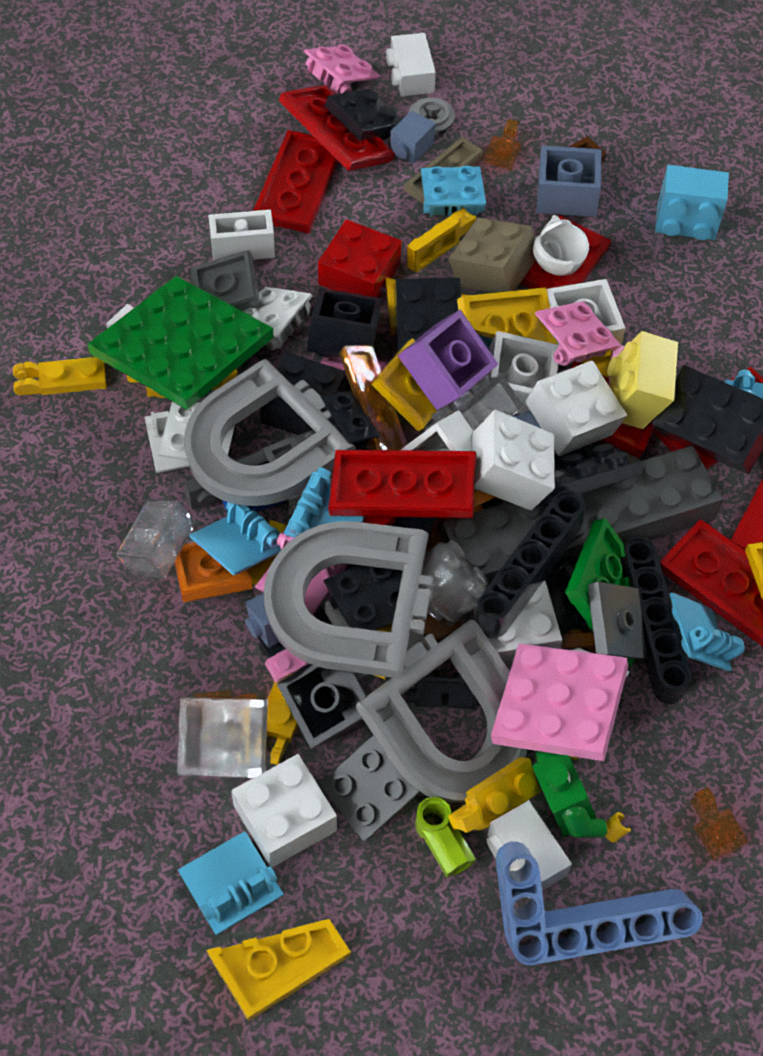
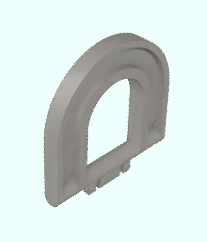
(266, 482)
(343, 646)
(405, 738)

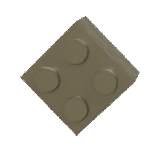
(493, 256)

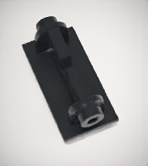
(351, 419)
(431, 687)

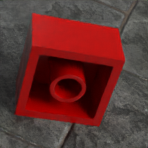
(359, 260)

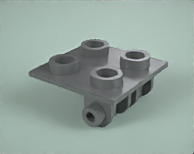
(369, 789)

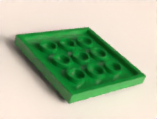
(181, 341)

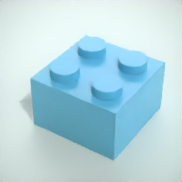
(691, 202)

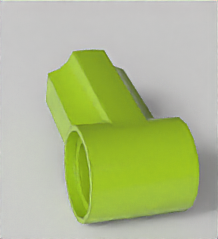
(444, 842)

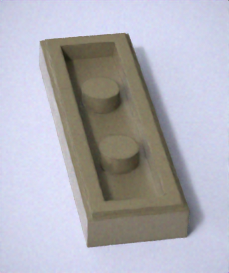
(457, 155)

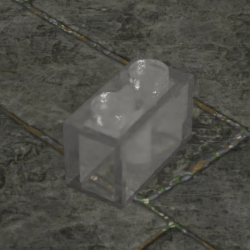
(156, 538)

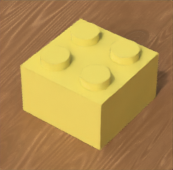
(644, 377)

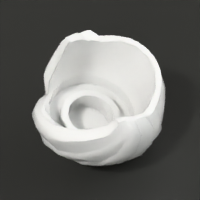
(567, 247)

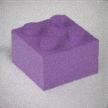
(448, 360)

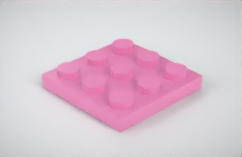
(560, 701)

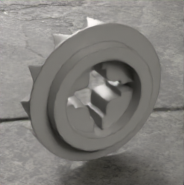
(435, 107)

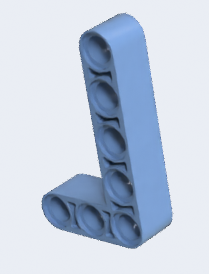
(584, 918)

